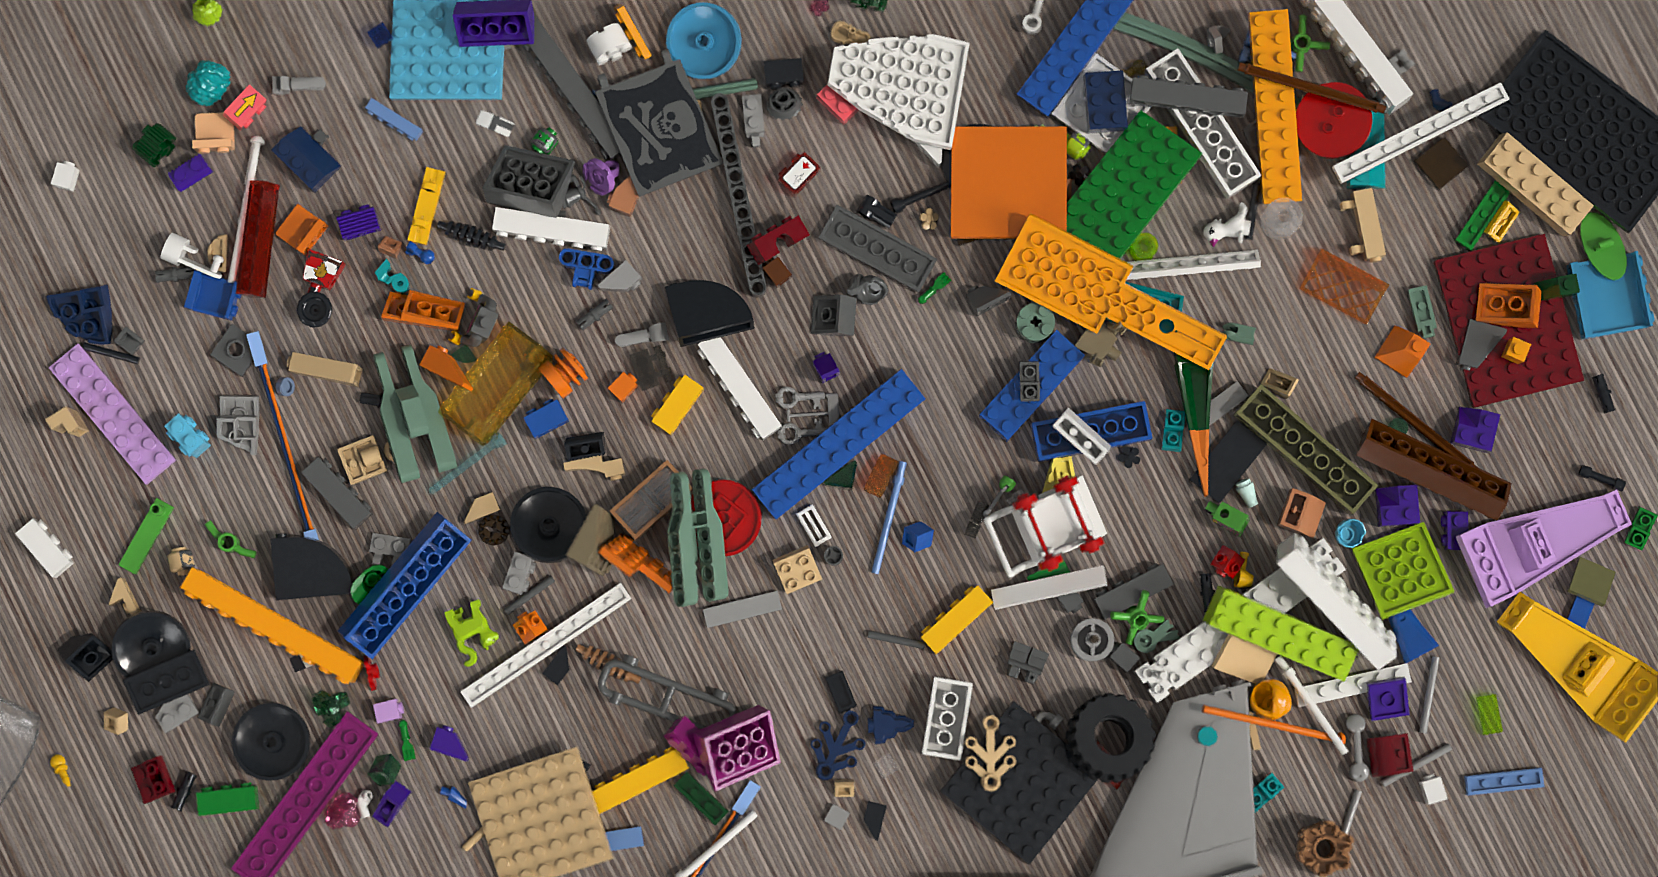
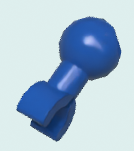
(426, 256)

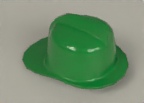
(366, 582)

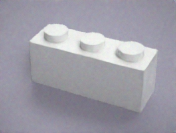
(1082, 436)
(45, 547)

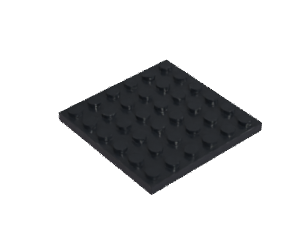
(1032, 794)

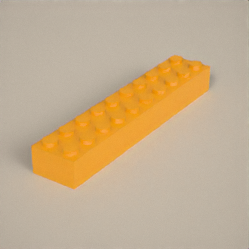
(1275, 107)
(275, 626)

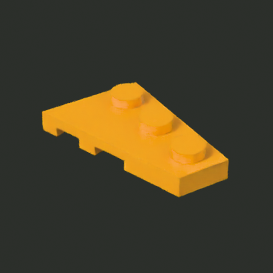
(631, 31)

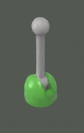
(1006, 485)

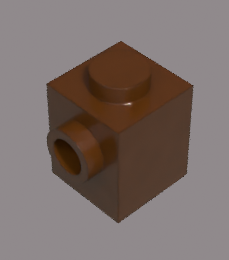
(776, 271)

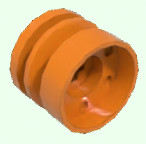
(563, 372)

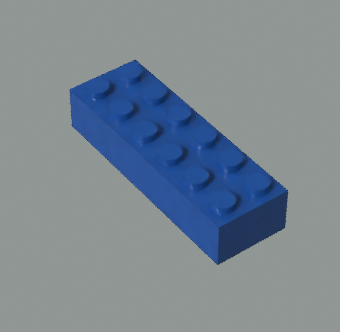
(1006, 411)
(1116, 425)

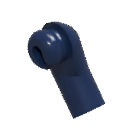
(1438, 103)

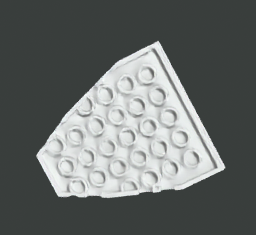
(904, 83)

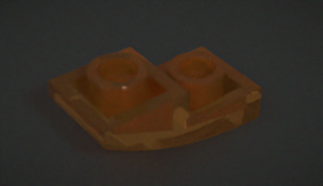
(881, 475)

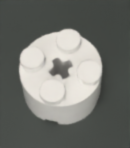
(608, 43)

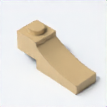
(612, 469)

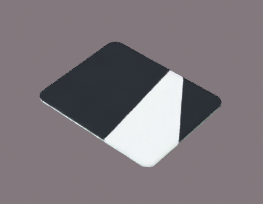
(298, 664)

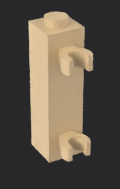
(1367, 224)

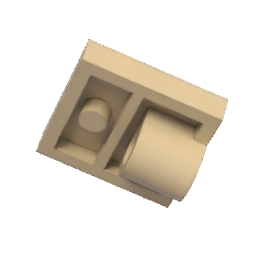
(362, 460)
(797, 569)

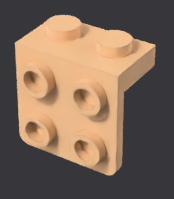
(213, 133)

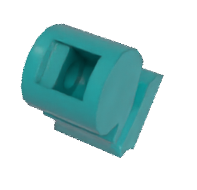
(398, 281)

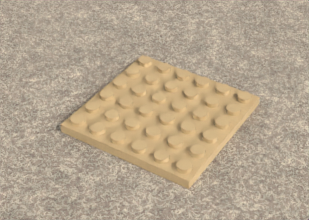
(541, 818)

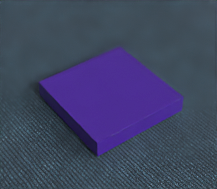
(1388, 698)

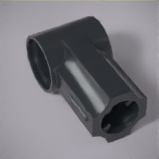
(872, 209)

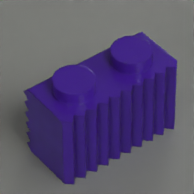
(190, 172)
(358, 223)

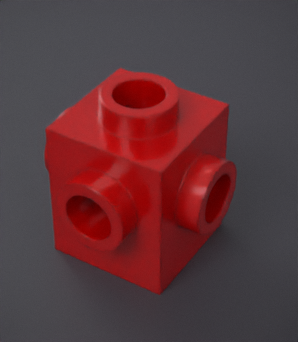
(1227, 562)

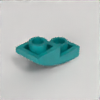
(1173, 430)
(1266, 790)

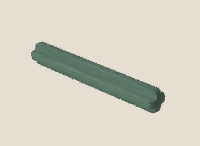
(727, 88)

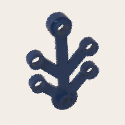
(836, 748)

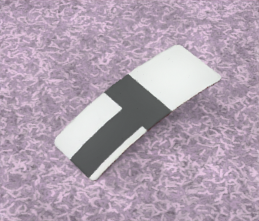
(495, 123)

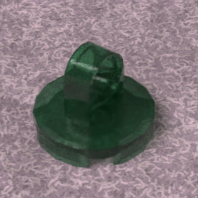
(330, 706)

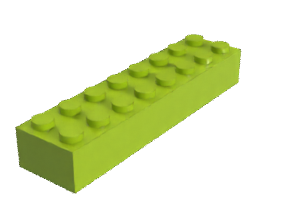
(1281, 633)

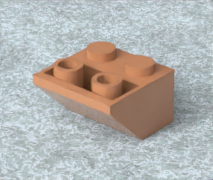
(1301, 513)

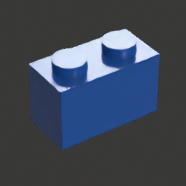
(546, 418)

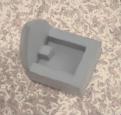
(1214, 37)

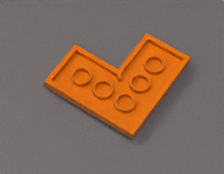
(631, 558)

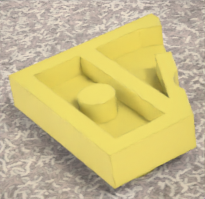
(1058, 468)

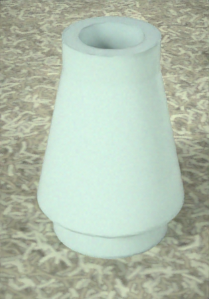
(1247, 492)

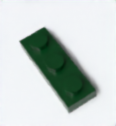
(701, 798)

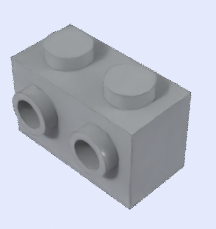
(518, 574)

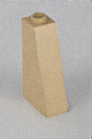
(325, 369)

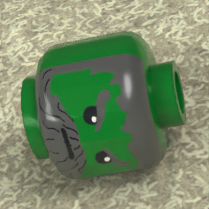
(544, 140)

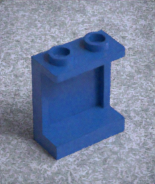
(212, 296)

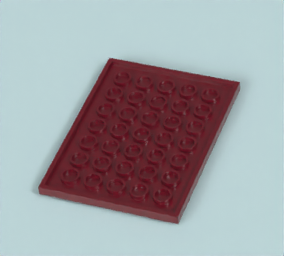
(1552, 353)

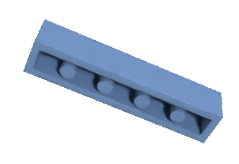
(393, 120)

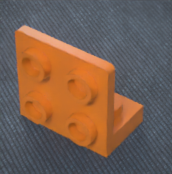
(301, 229)

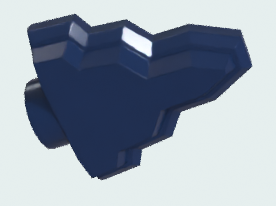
(886, 724)

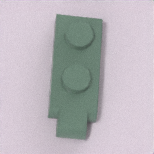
(1422, 311)

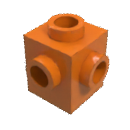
(529, 626)

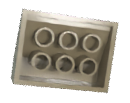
(594, 534)

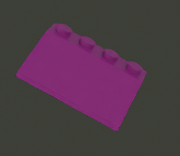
(737, 746)

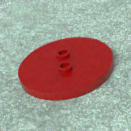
(1331, 126)
(738, 513)

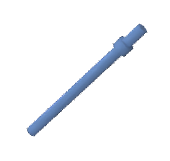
(898, 480)

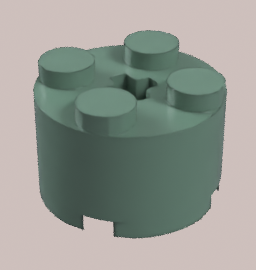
(1029, 331)

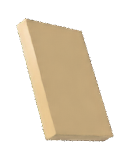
(1244, 659)

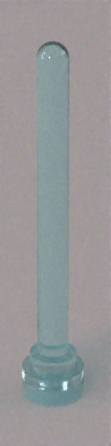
(496, 442)

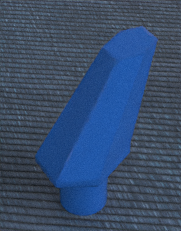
(454, 796)

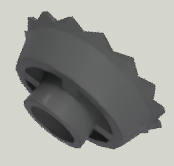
(784, 103)

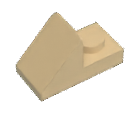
(123, 593)

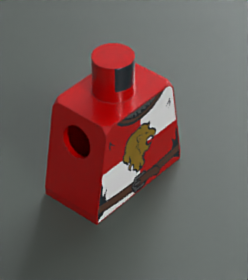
(321, 271)

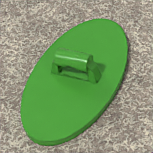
(1603, 246)

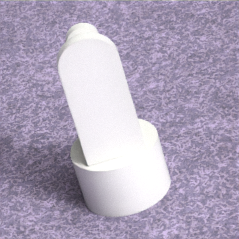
(175, 251)

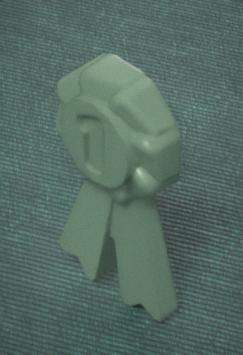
(1147, 640)

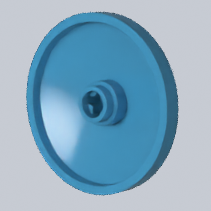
(704, 40)

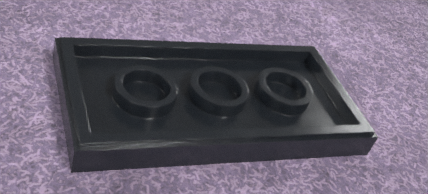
(1230, 460)
(166, 681)

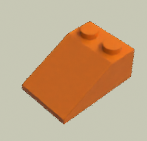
(1509, 305)

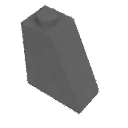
(1478, 343)

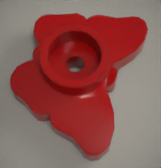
(372, 671)

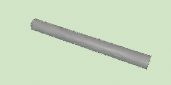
(1429, 695)
(1418, 764)

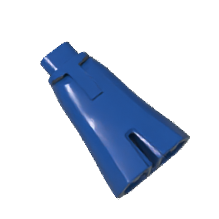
(1411, 635)

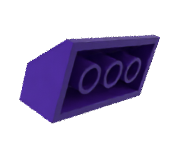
(494, 22)

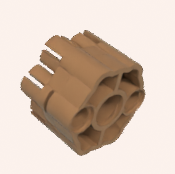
(1340, 845)

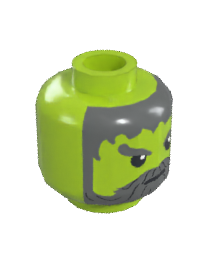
(1077, 145)

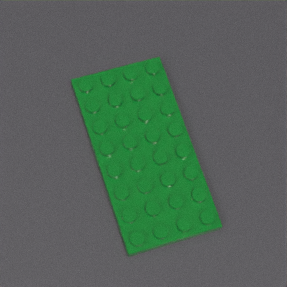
(1129, 185)

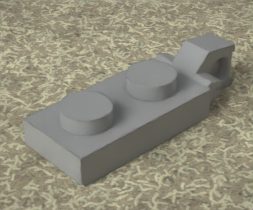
(753, 118)

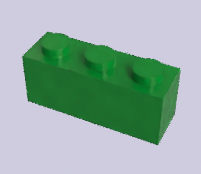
(227, 799)

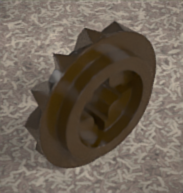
(497, 538)

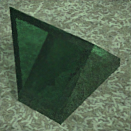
(844, 478)

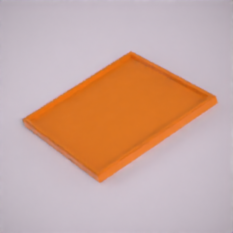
(1004, 177)

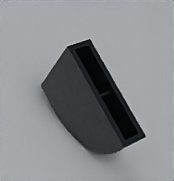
(706, 311)
(308, 568)

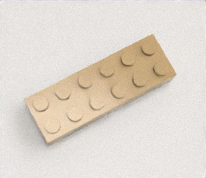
(1535, 184)

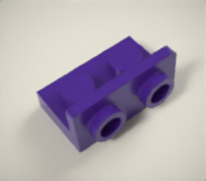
(1454, 525)

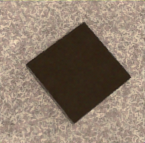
(1441, 163)

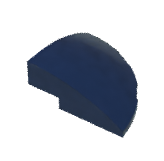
(85, 313)

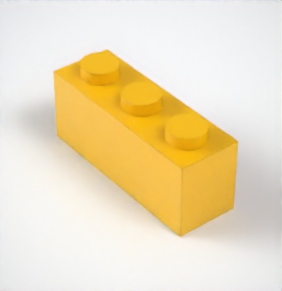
(677, 404)

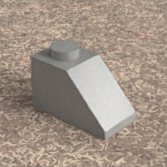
(621, 279)

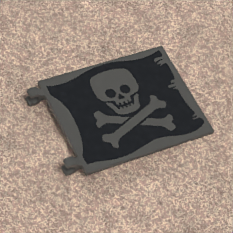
(658, 126)

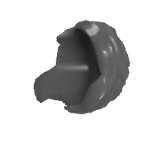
(867, 288)

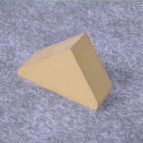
(1279, 383)

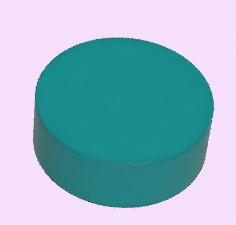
(1207, 736)

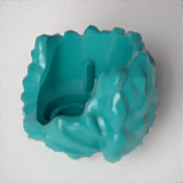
(207, 82)

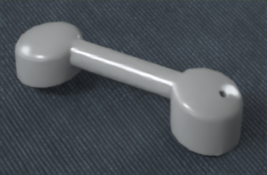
(1356, 724)

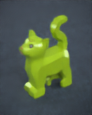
(467, 628)

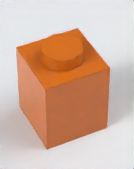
(623, 386)

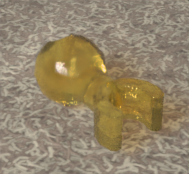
(1136, 68)

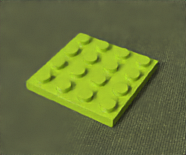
(1403, 570)

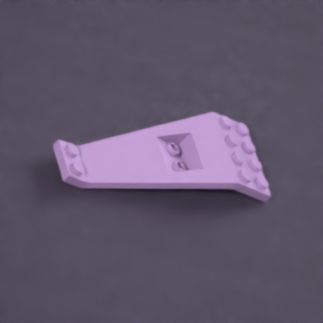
(1527, 547)

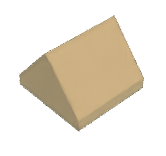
(844, 787)

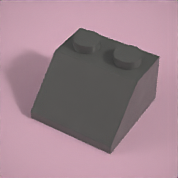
(833, 315)

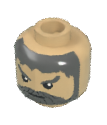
(180, 561)

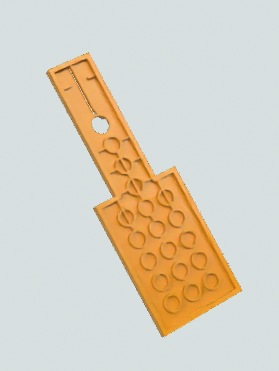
(1091, 286)

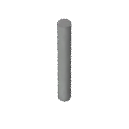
(1351, 811)

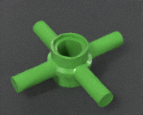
(1309, 44)
(1137, 617)

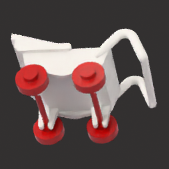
(1052, 524)

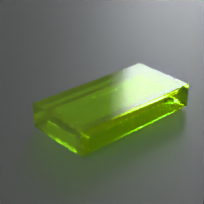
(1489, 714)

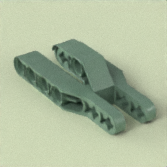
(421, 417)
(683, 541)

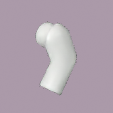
(363, 801)

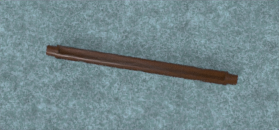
(1303, 85)
(1408, 416)

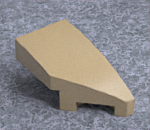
(481, 507)

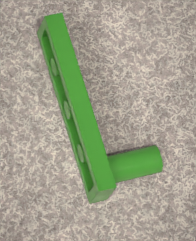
(146, 536)

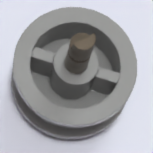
(1092, 640)

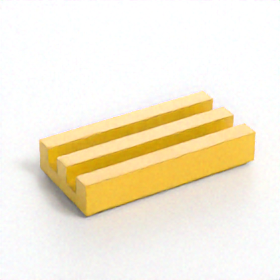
(1500, 220)

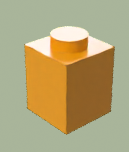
(1516, 350)

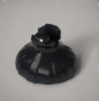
(307, 306)

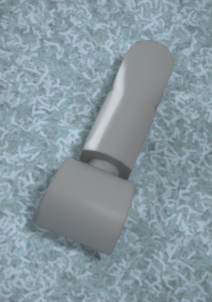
(283, 85)
(656, 333)

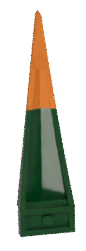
(1195, 391)

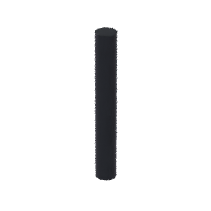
(1253, 209)
(111, 353)

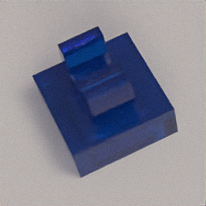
(380, 35)

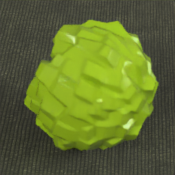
(206, 12)

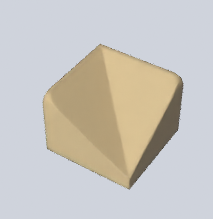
(115, 721)

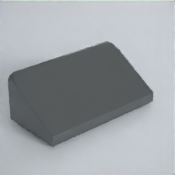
(216, 704)

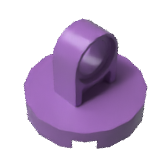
(600, 175)

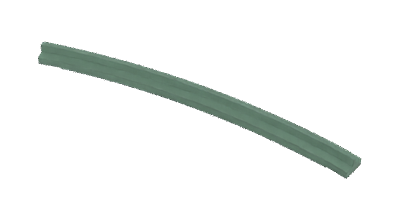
(1190, 49)

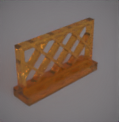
(1351, 271)

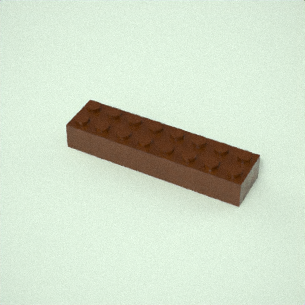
(1434, 469)

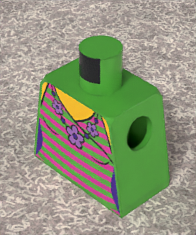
(1235, 522)

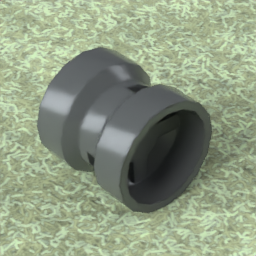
(834, 553)

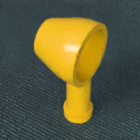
(1243, 577)

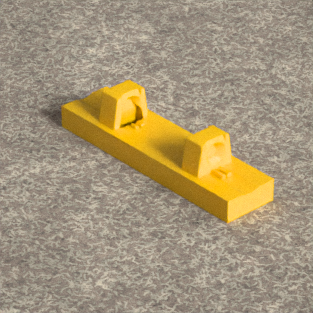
(426, 206)

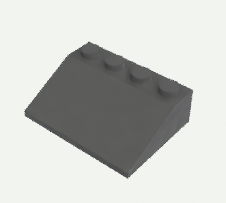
(529, 181)

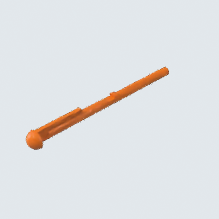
(1270, 723)

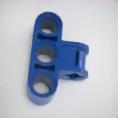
(585, 272)

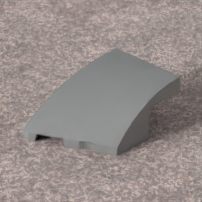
(239, 421)

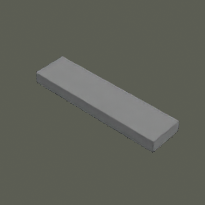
(742, 609)

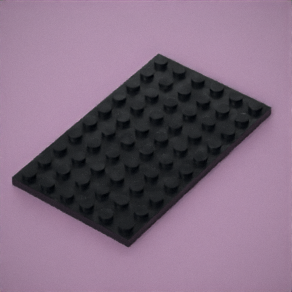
(1582, 129)

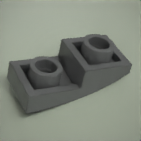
(1029, 381)

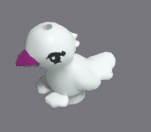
(1234, 227)

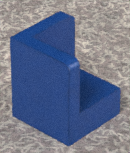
(917, 536)

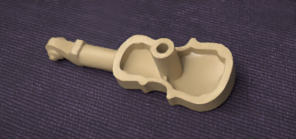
(845, 33)

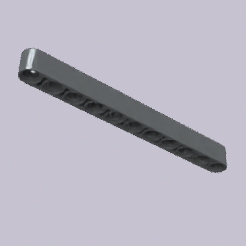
(734, 186)

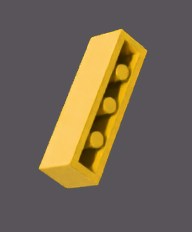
(956, 620)

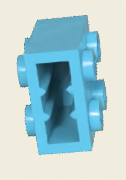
(183, 430)

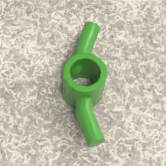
(221, 540)

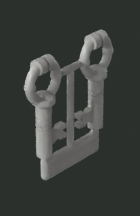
(833, 413)

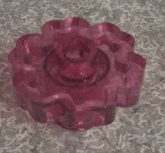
(342, 812)

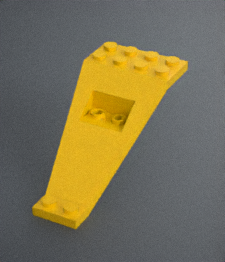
(1615, 687)

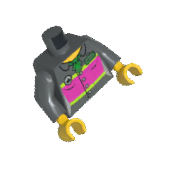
(481, 322)

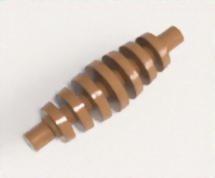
(602, 660)

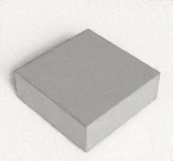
(837, 816)

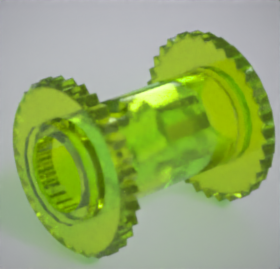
(1148, 240)

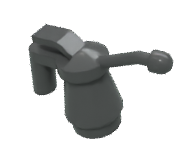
(576, 194)

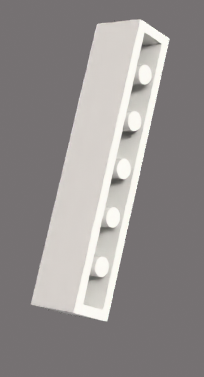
(558, 229)
(740, 386)

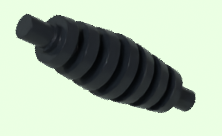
(471, 235)

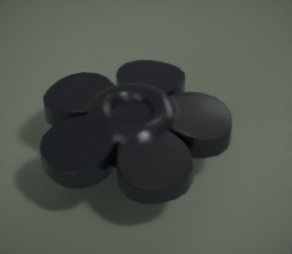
(1079, 173)
(1129, 456)

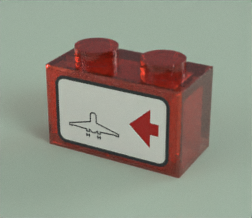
(798, 174)

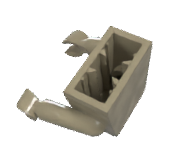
(1101, 344)

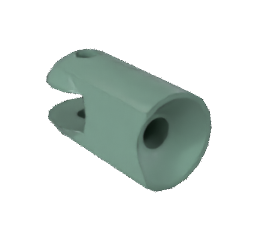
(1239, 333)

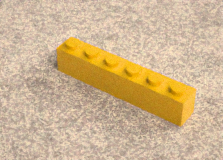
(639, 779)

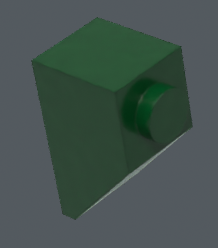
(1558, 287)

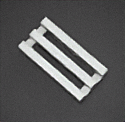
(805, 511)

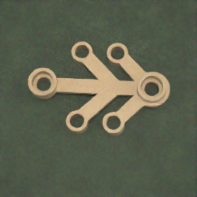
(990, 756)

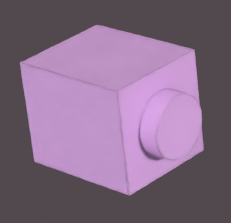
(388, 710)

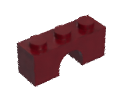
(765, 246)

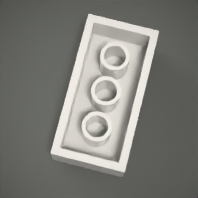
(947, 718)

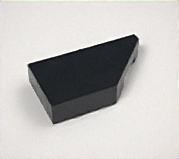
(558, 667)
(874, 818)

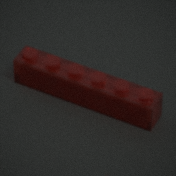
(257, 239)

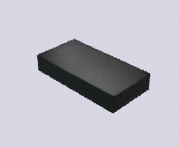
(840, 691)

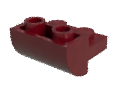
(1389, 755)
(153, 779)

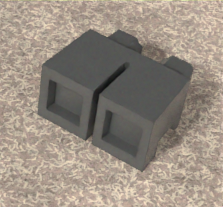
(1034, 664)

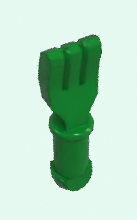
(939, 284)
(407, 748)

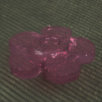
(819, 6)

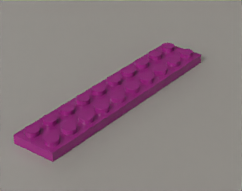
(306, 798)

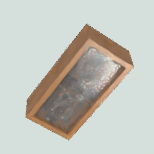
(647, 502)

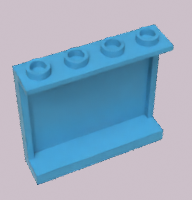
(1611, 305)

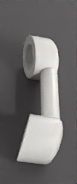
(1032, 23)

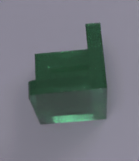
(384, 769)

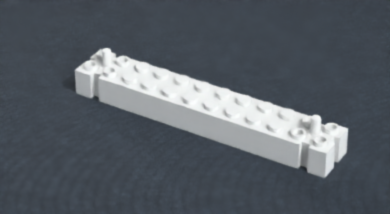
(1201, 645)

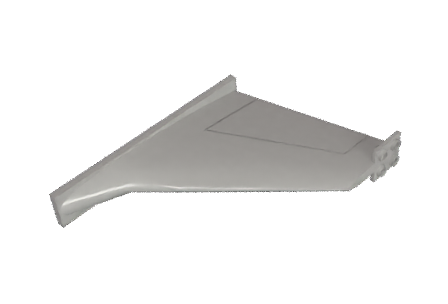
(1191, 800)

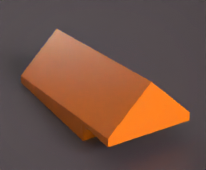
(424, 310)

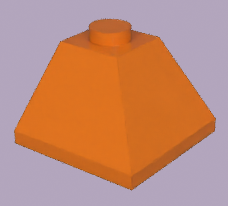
(1402, 350)

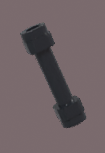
(1587, 472)

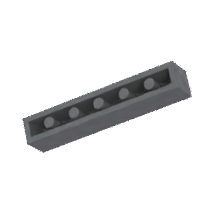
(1188, 97)

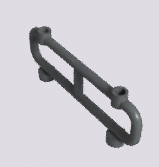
(630, 663)

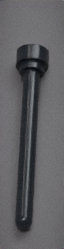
(900, 204)

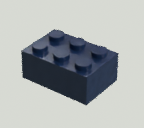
(1105, 101)

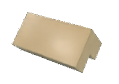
(67, 420)

